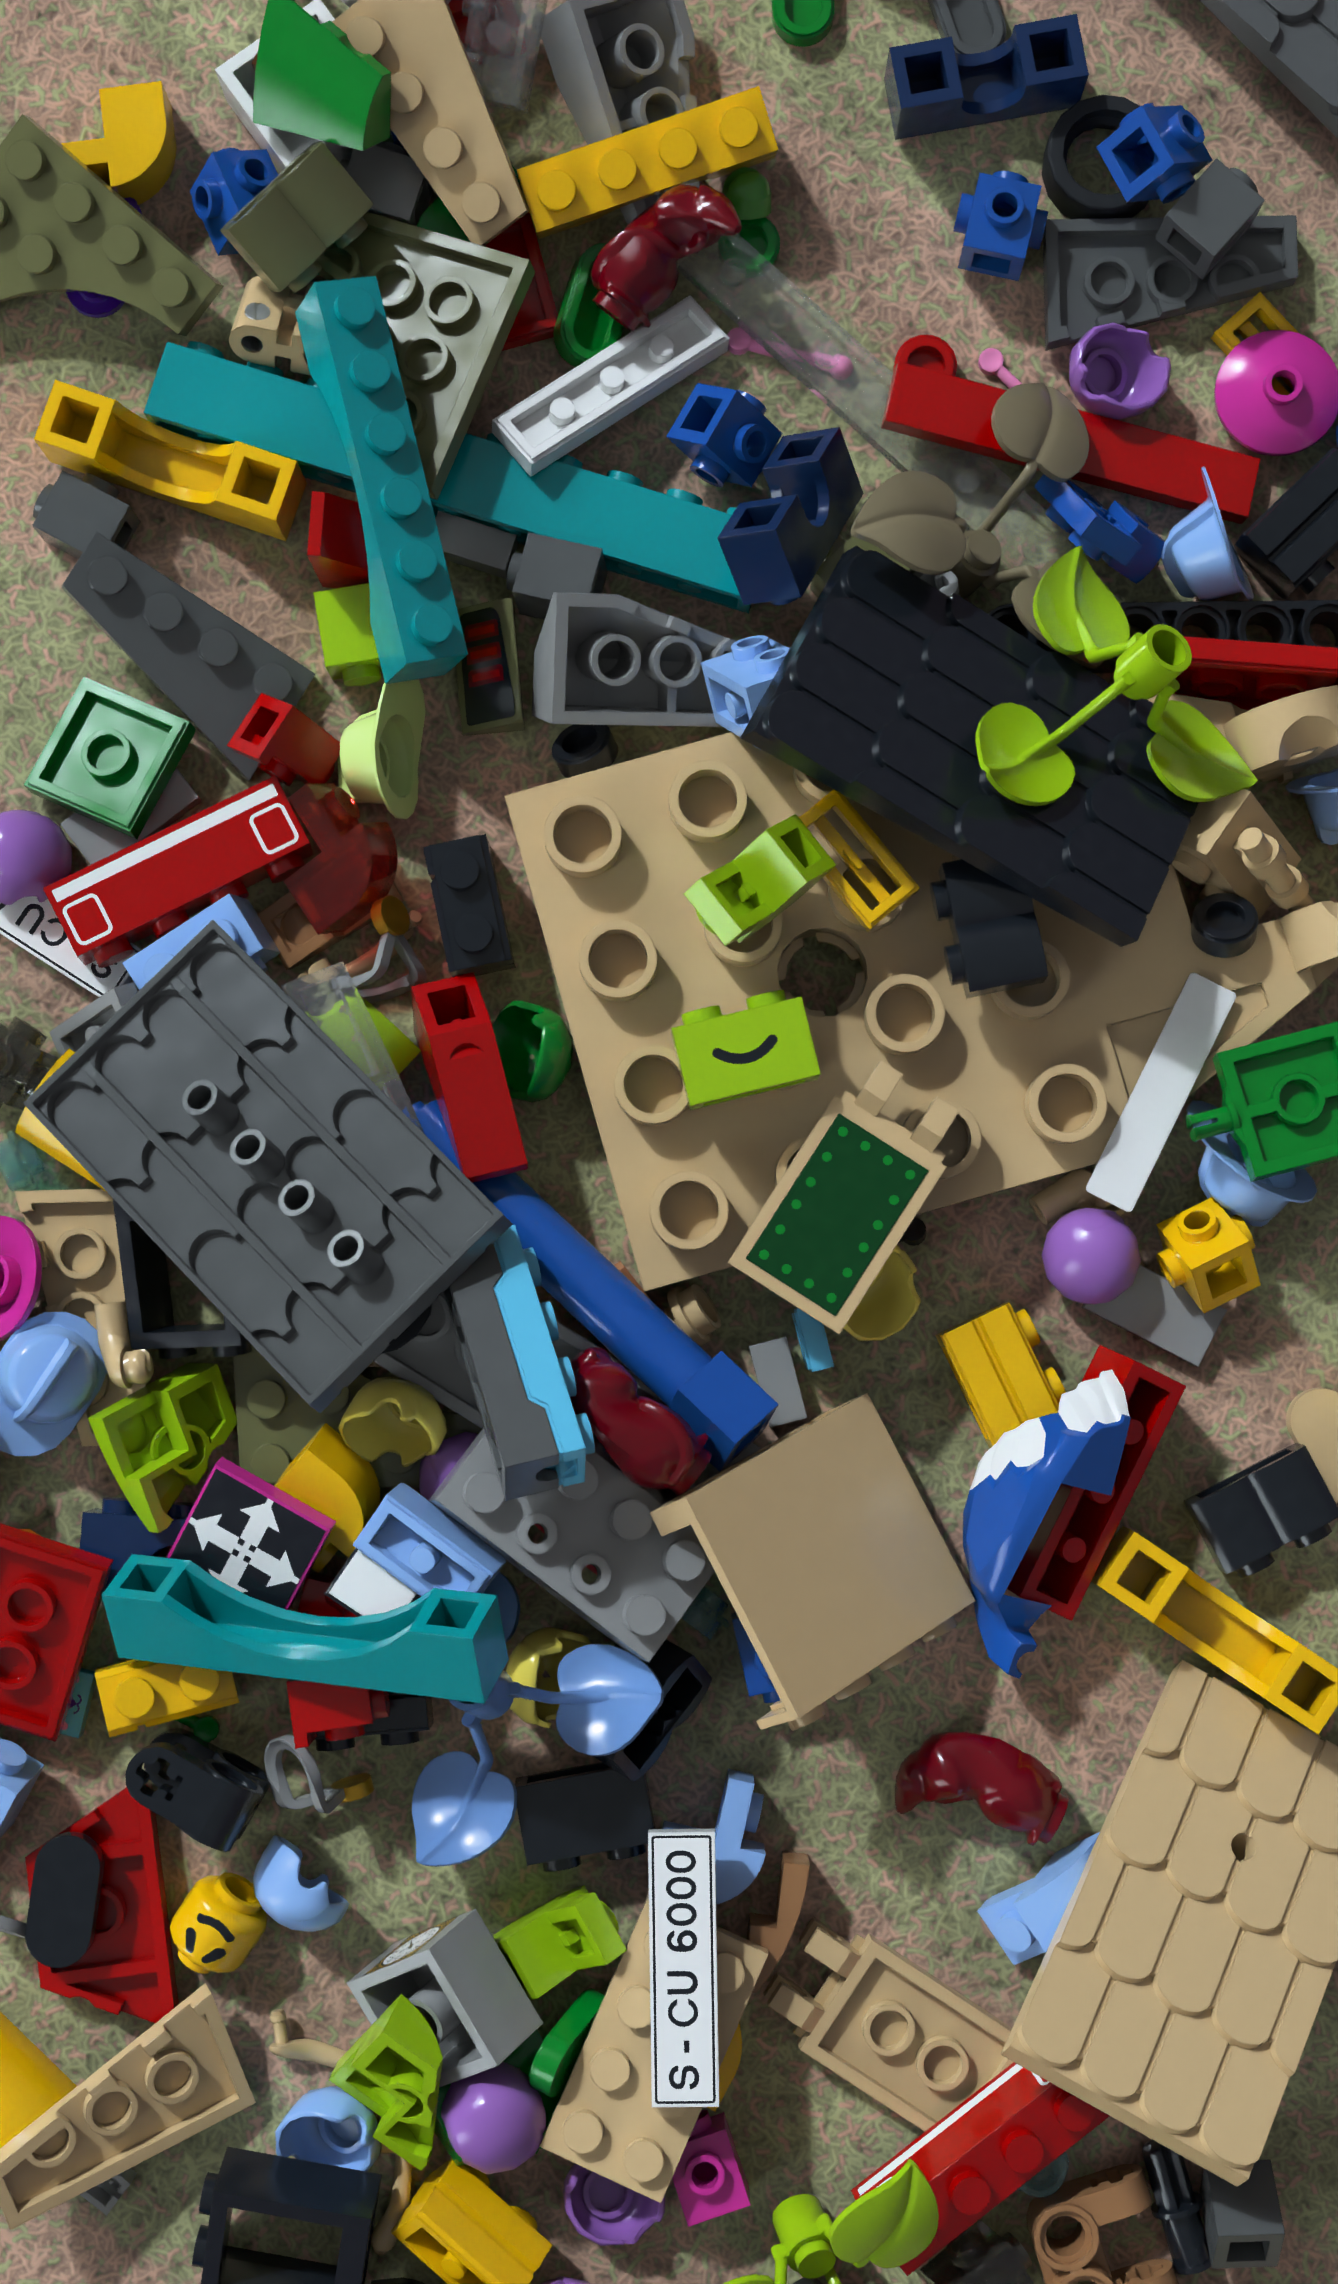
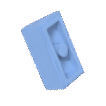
(426, 1546)

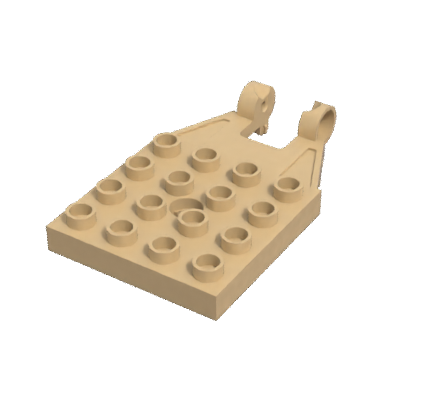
(1027, 1066)

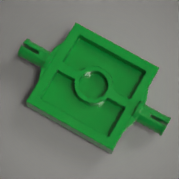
(1278, 1101)

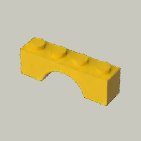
(648, 161)
(210, 478)
(1219, 1629)

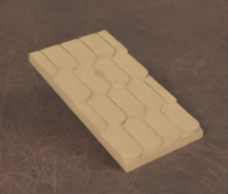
(1196, 1930)

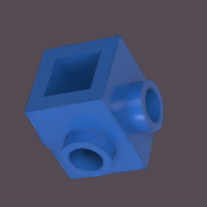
(1155, 153)
(226, 186)
(1000, 224)
(724, 435)

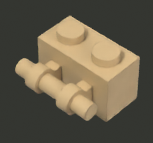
(1242, 852)

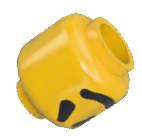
(218, 1924)

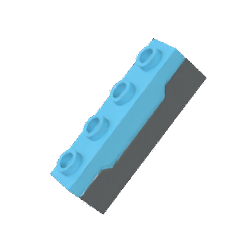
(516, 1372)

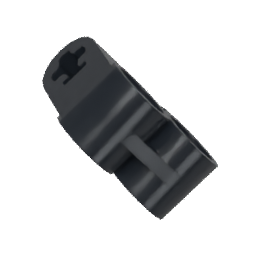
(204, 1790)

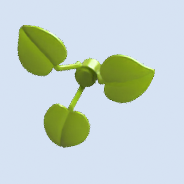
(1084, 616)
(879, 2227)

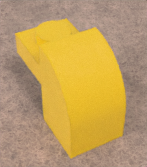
(137, 142)
(337, 1485)

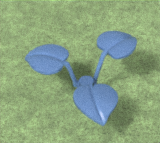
(603, 1707)

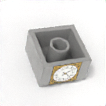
(459, 1987)

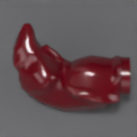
(640, 263)
(638, 1433)
(1005, 1782)

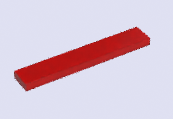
(1119, 453)

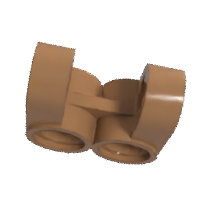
(1094, 2203)

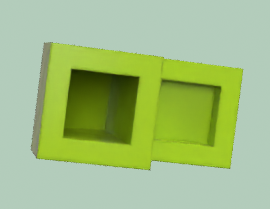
(760, 881)
(560, 1938)

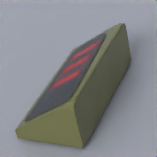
(491, 671)

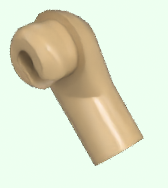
(1067, 1194)
(121, 1362)

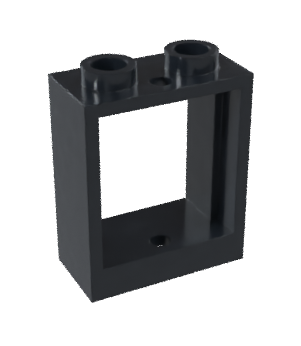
(151, 1306)
(291, 2191)

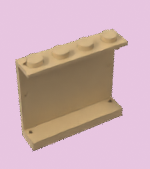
(824, 1557)

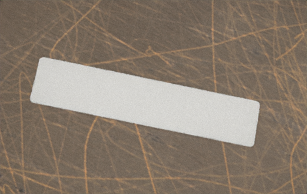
(1160, 1092)

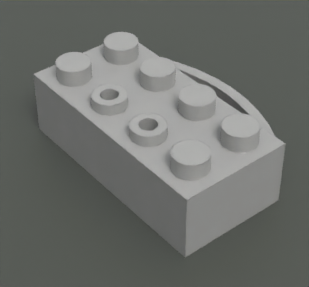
(602, 1522)

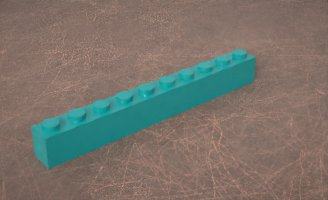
(641, 531)

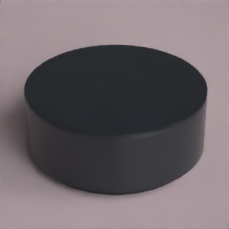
(584, 749)
(1224, 925)

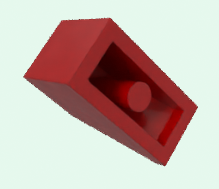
(336, 541)

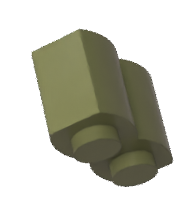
(298, 219)

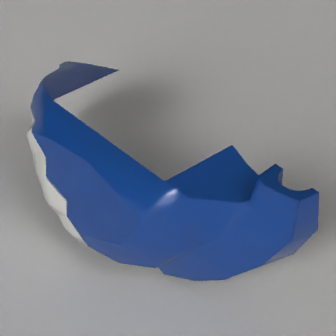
(1014, 1492)

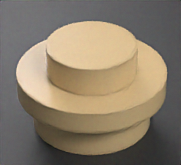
(693, 1312)

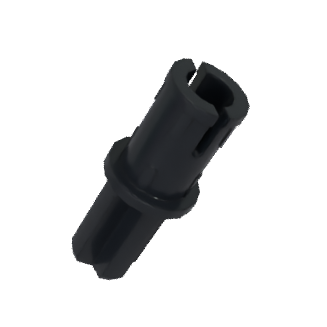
(1177, 2208)

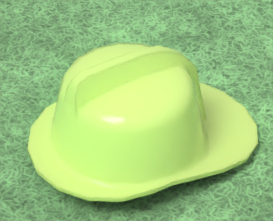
(383, 750)

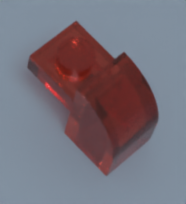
(354, 863)

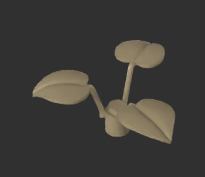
(916, 512)

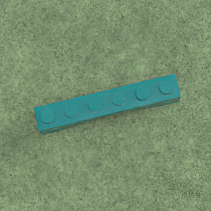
(361, 382)
(182, 1615)

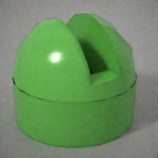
(748, 193)

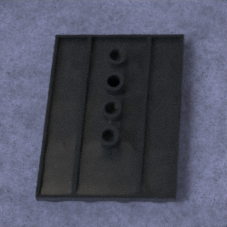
(888, 710)

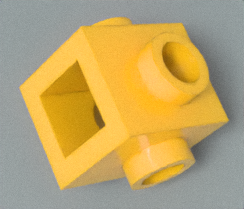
(1207, 1242)

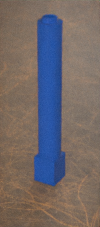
(704, 1390)

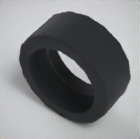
(1061, 187)

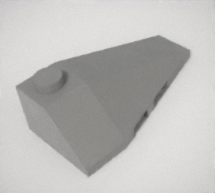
(621, 66)
(621, 664)

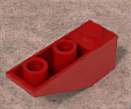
(467, 1076)

